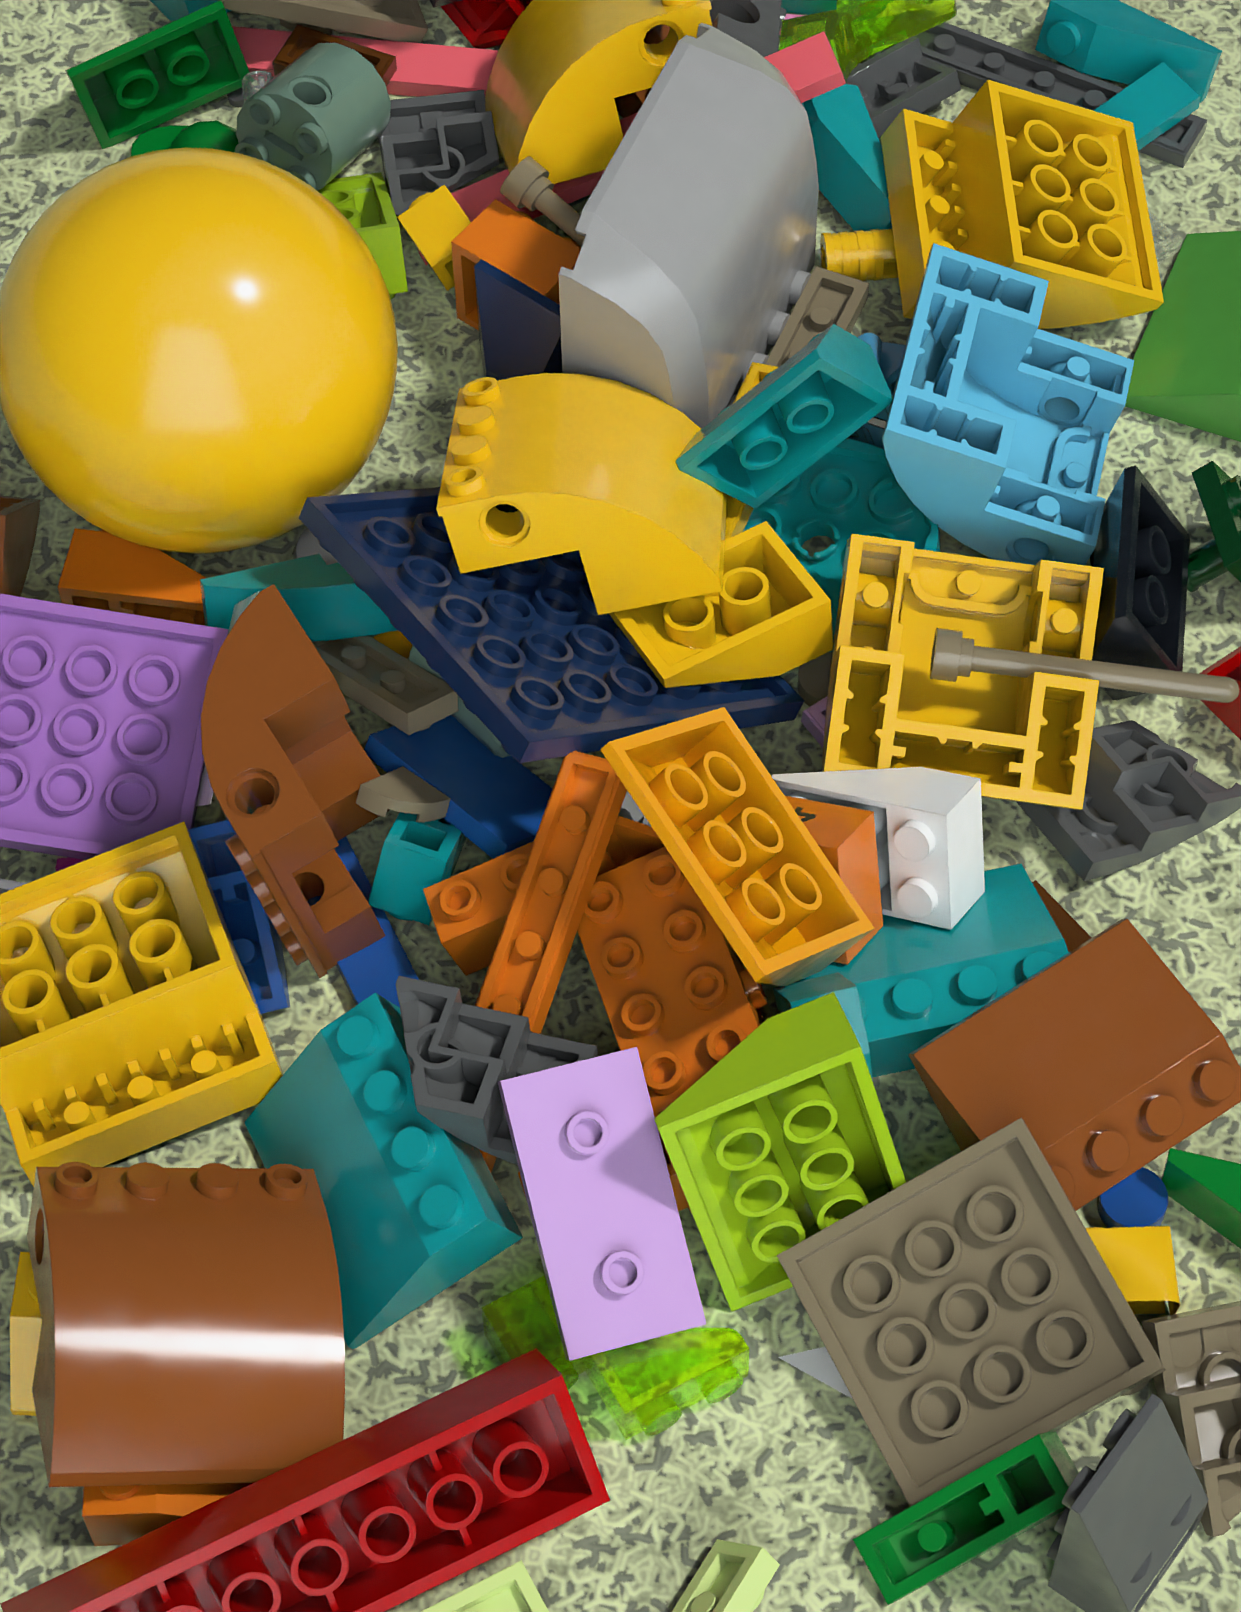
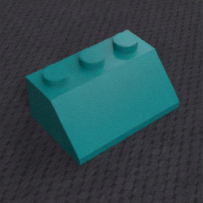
(789, 419)

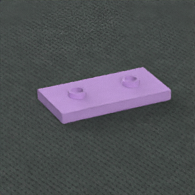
(601, 1203)

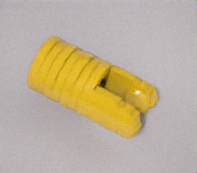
(860, 254)

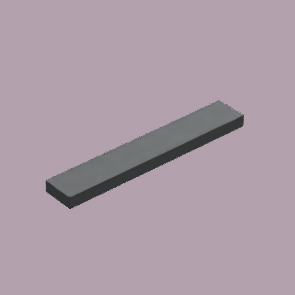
(983, 59)

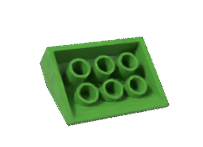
(1192, 345)

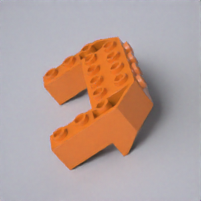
(651, 949)

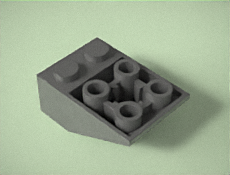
(1127, 1515)

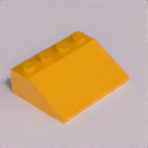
(740, 846)

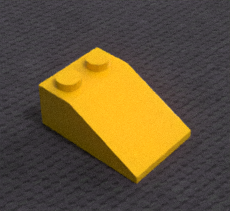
(755, 628)

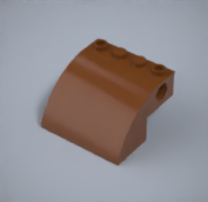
(288, 781)
(184, 1323)

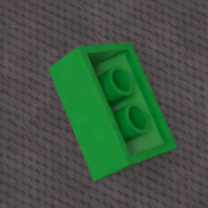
(159, 75)

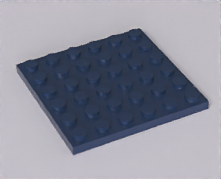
(519, 635)

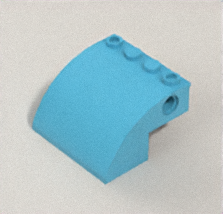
(1001, 421)

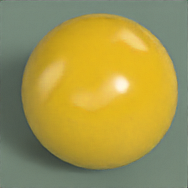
(195, 349)

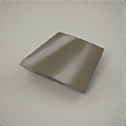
(1205, 1399)

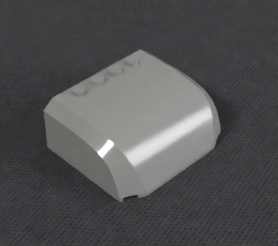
(695, 232)

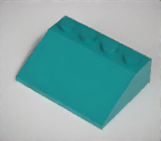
(928, 978)
(399, 1192)

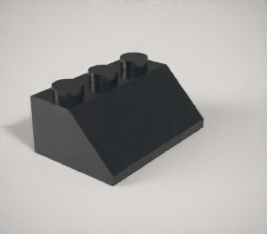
(1142, 581)

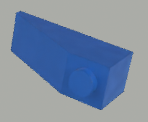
(245, 918)

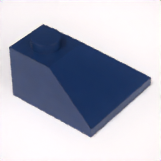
(515, 326)

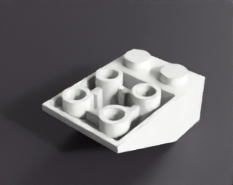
(924, 834)

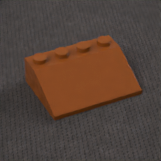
(1094, 1058)

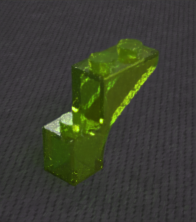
(867, 26)
(638, 1383)

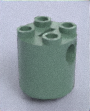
(316, 114)

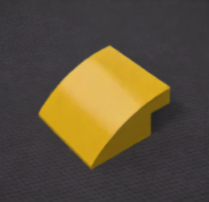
(1030, 191)
(123, 1007)

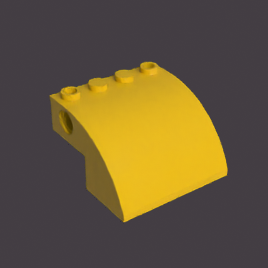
(567, 65)
(589, 475)
(1013, 732)

